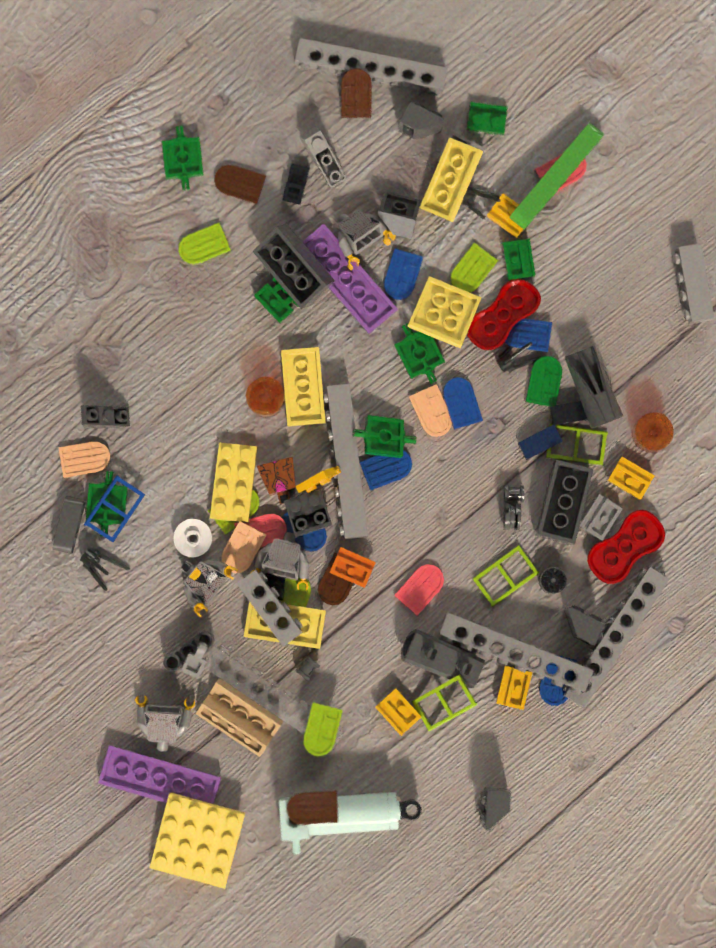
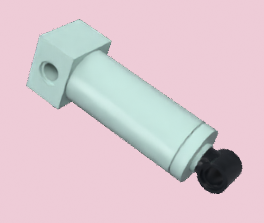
(355, 814)

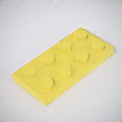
(451, 179)
(303, 386)
(233, 482)
(310, 618)

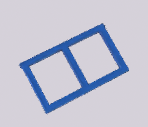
(126, 516)

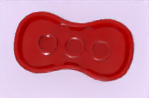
(513, 303)
(615, 556)

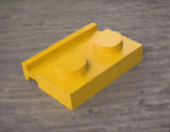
(502, 211)
(321, 478)
(630, 478)
(514, 688)
(398, 712)

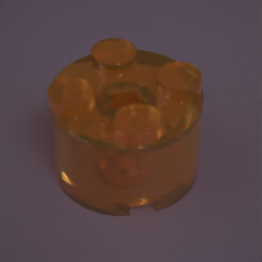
(259, 388)
(656, 442)

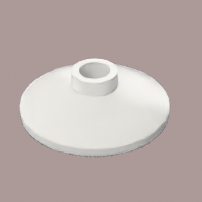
(185, 531)

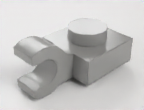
(195, 663)

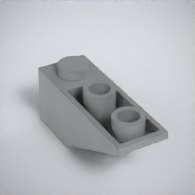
(323, 157)

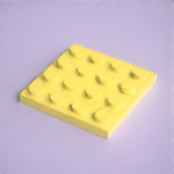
(197, 840)

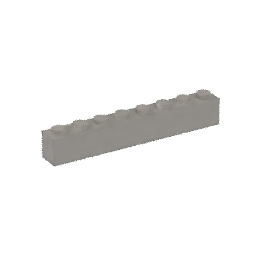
(346, 457)

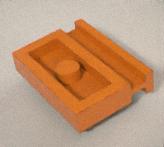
(352, 567)

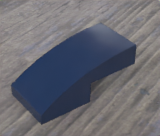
(540, 442)

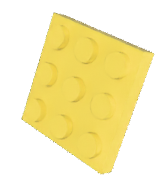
(444, 312)

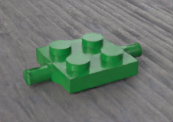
(182, 158)
(419, 354)
(384, 436)
(116, 497)

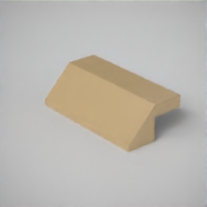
(239, 717)

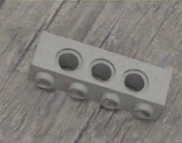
(248, 587)

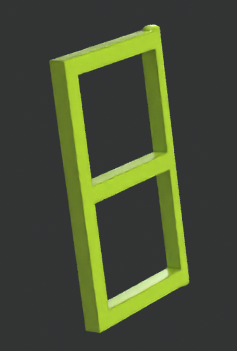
(574, 458)
(513, 587)
(437, 690)

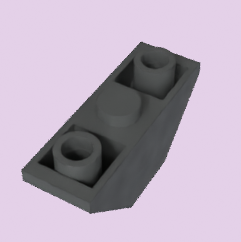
(104, 416)

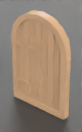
(431, 411)
(84, 458)
(242, 547)

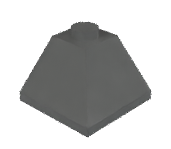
(399, 214)

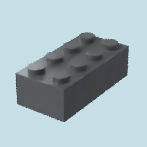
(293, 266)
(564, 502)

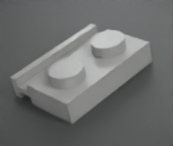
(600, 517)

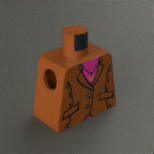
(278, 477)

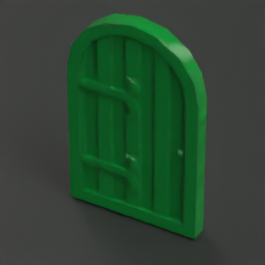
(544, 382)

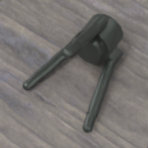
(471, 194)
(506, 361)
(91, 559)

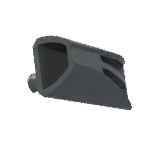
(593, 387)
(441, 657)

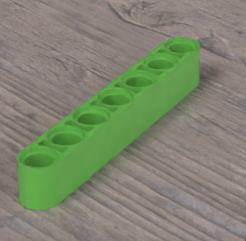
(556, 176)

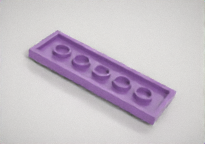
(352, 287)
(155, 777)

